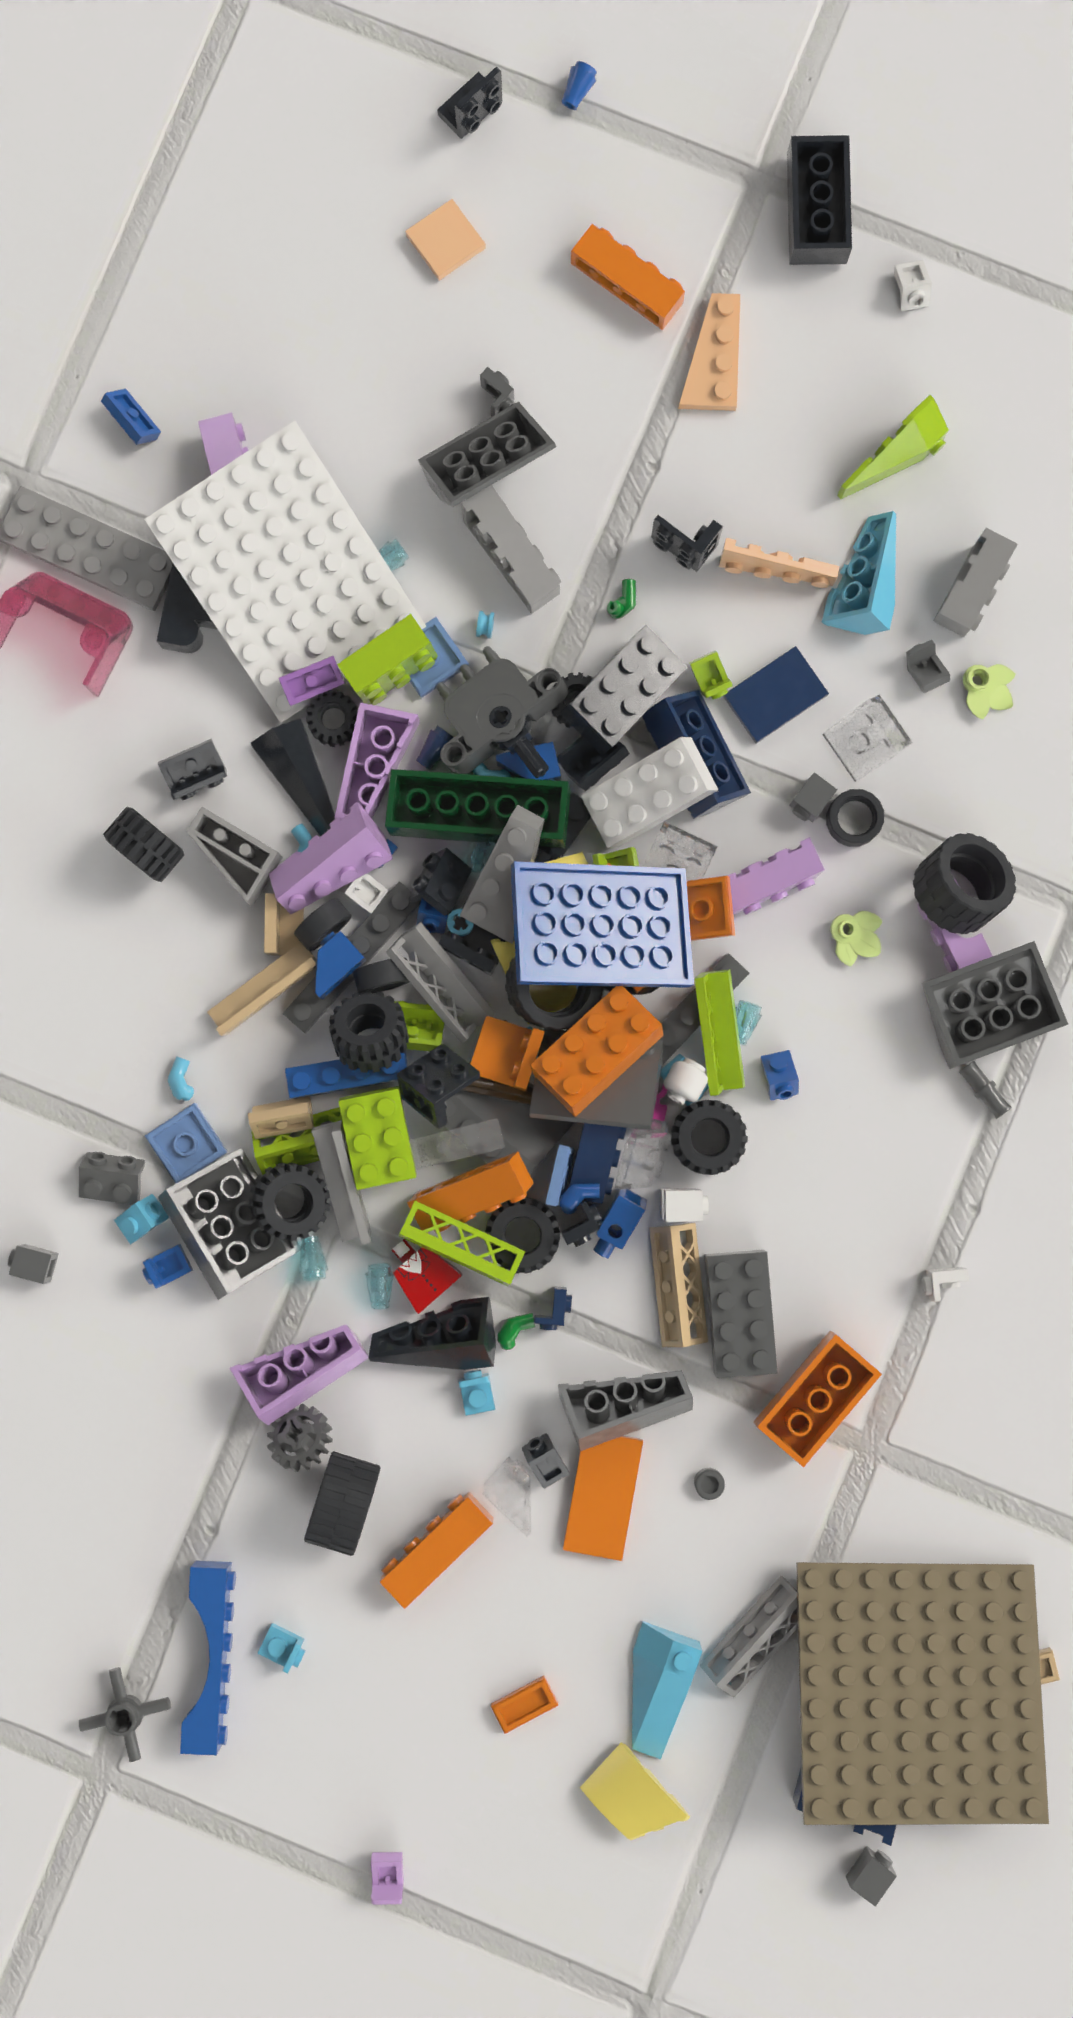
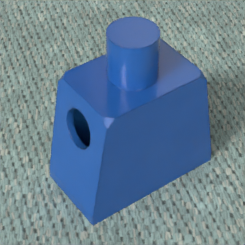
(624, 1211)

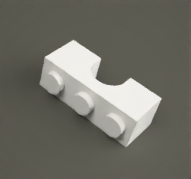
(683, 1204)

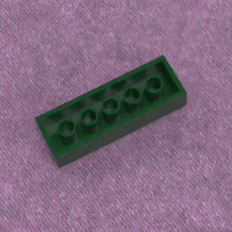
(473, 806)

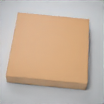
(445, 239)

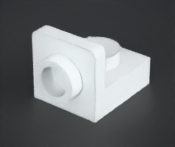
(913, 284)
(365, 892)
(947, 1276)

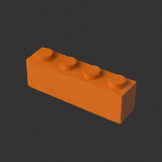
(627, 276)
(475, 1191)
(436, 1549)

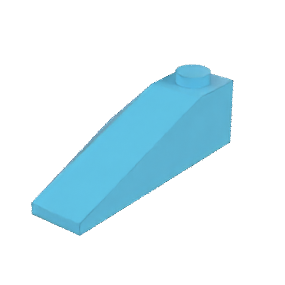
(867, 590)
(661, 1679)

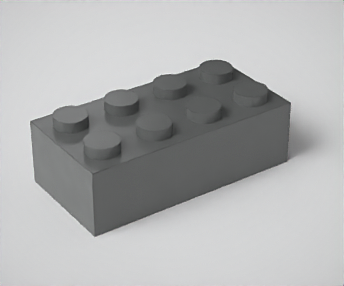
(740, 1313)

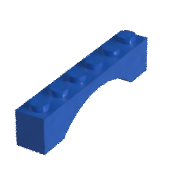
(210, 1593)

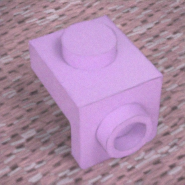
(387, 1878)

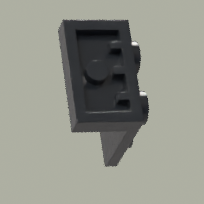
(473, 103)
(688, 553)
(472, 948)
(433, 1080)

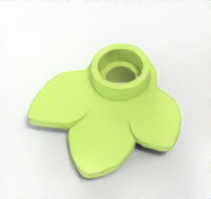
(991, 692)
(860, 938)

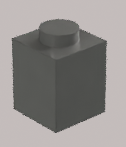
(812, 798)
(32, 1263)
(871, 1875)

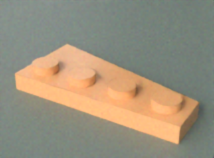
(714, 366)
(777, 564)

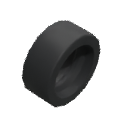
(871, 802)
(324, 920)
(379, 977)

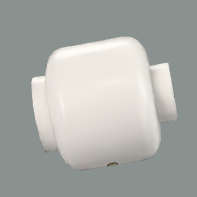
(685, 1081)

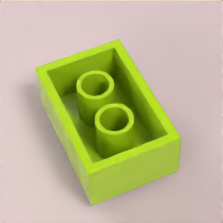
(388, 661)
(377, 1137)

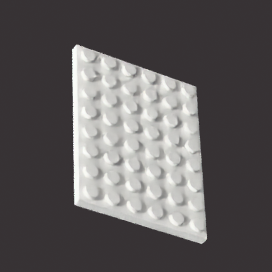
(281, 563)

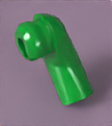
(626, 602)
(511, 1329)

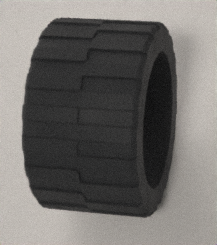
(985, 869)
(521, 1000)
(342, 1503)

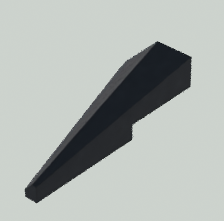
(293, 763)

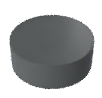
(709, 1483)

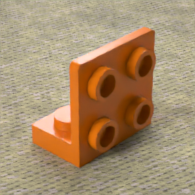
(506, 1052)

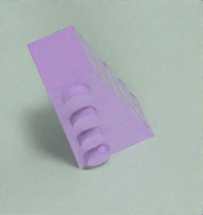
(222, 440)
(375, 748)
(331, 861)
(775, 877)
(299, 1371)

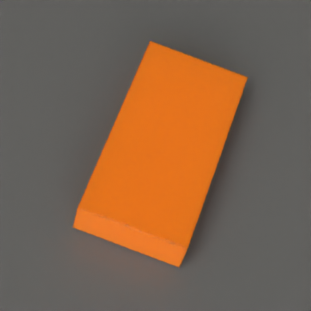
(524, 1704)

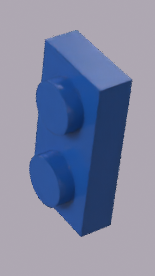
(130, 416)

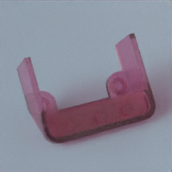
(105, 625)

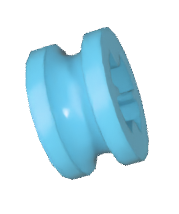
(485, 624)
(451, 924)

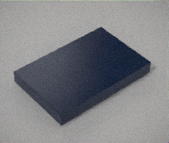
(775, 694)

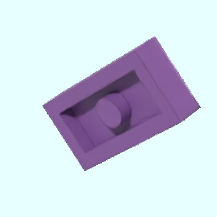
(311, 680)

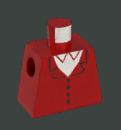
(423, 1274)

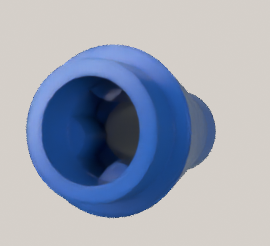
(579, 83)

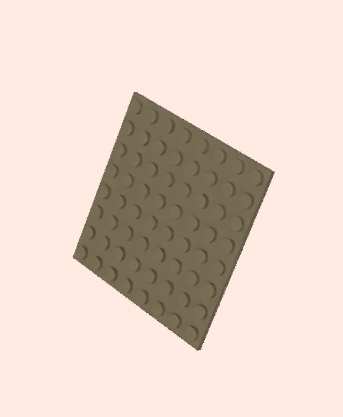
(920, 1694)

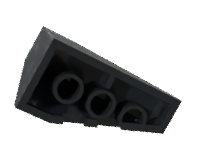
(450, 1339)

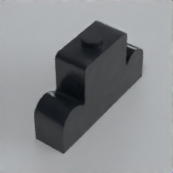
(182, 617)

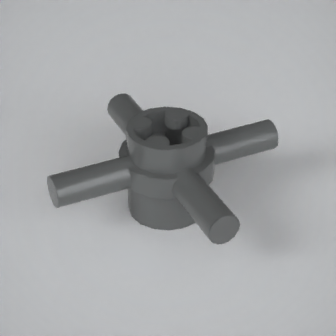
(118, 1725)

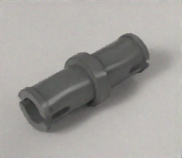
(985, 1089)

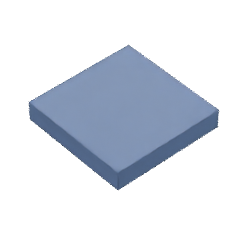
(446, 664)
(186, 1143)
(560, 1175)

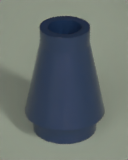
(432, 747)

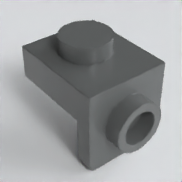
(498, 386)
(926, 666)

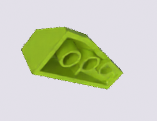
(917, 437)

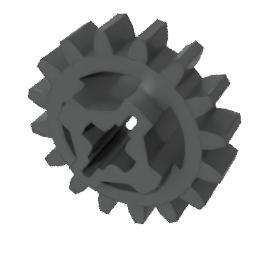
(310, 1441)

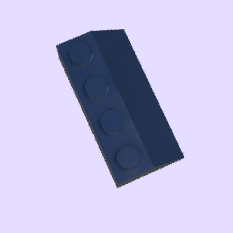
(690, 717)

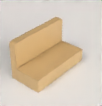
(280, 927)
(281, 1117)

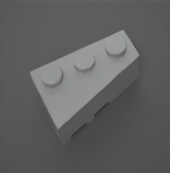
(976, 583)
(235, 853)

